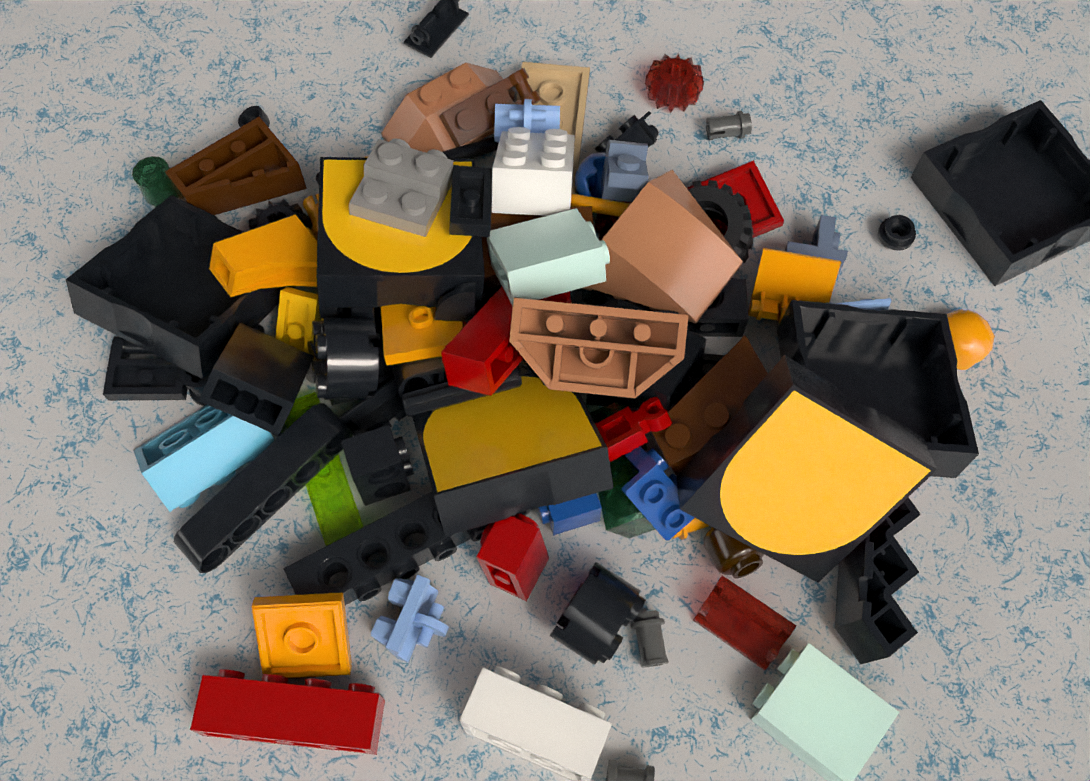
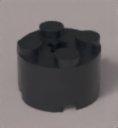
(345, 358)
(597, 614)

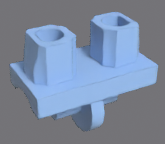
(534, 117)
(416, 621)

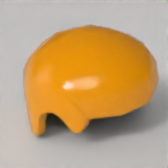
(970, 336)

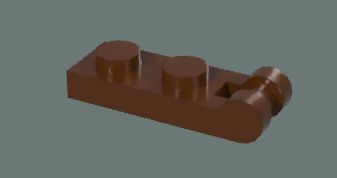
(478, 112)

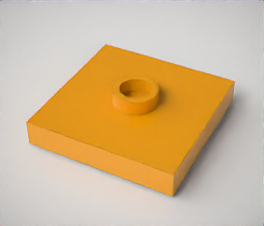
(414, 334)
(302, 635)

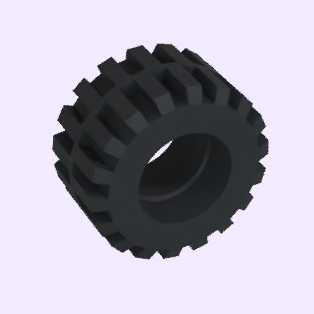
(729, 209)

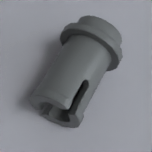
(729, 126)
(650, 638)

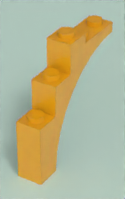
(267, 258)

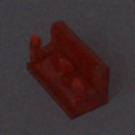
(744, 623)

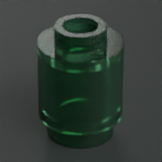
(152, 180)

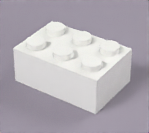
(533, 172)
(535, 724)

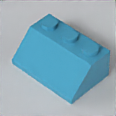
(198, 454)

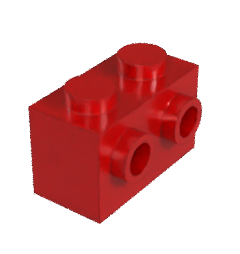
(513, 555)

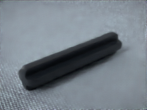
(444, 395)

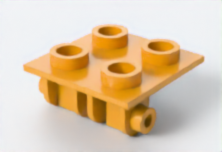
(790, 277)

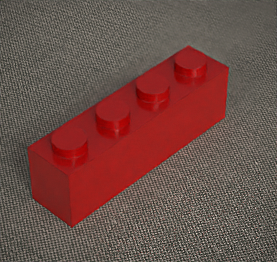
(481, 352)
(289, 713)

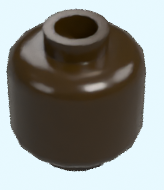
(731, 555)

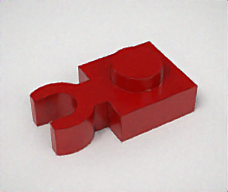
(627, 430)

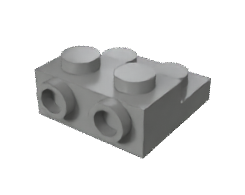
(402, 186)

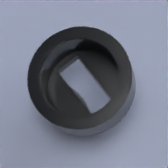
(252, 113)

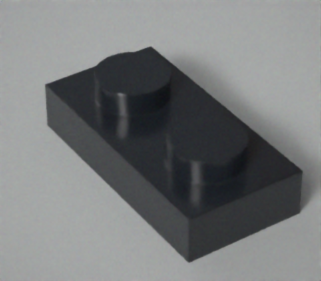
(471, 201)

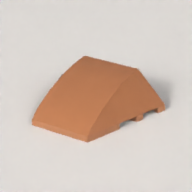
(667, 252)

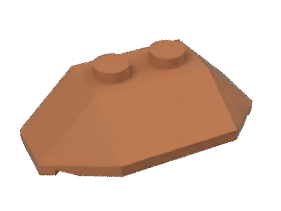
(418, 114)
(597, 346)

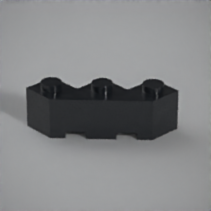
(867, 578)

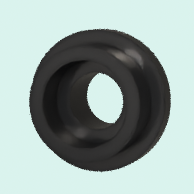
(900, 225)

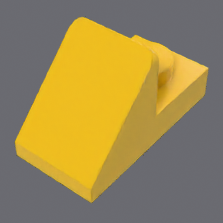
(295, 317)

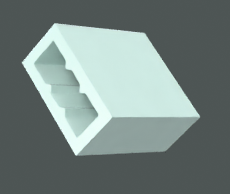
(547, 256)
(823, 714)

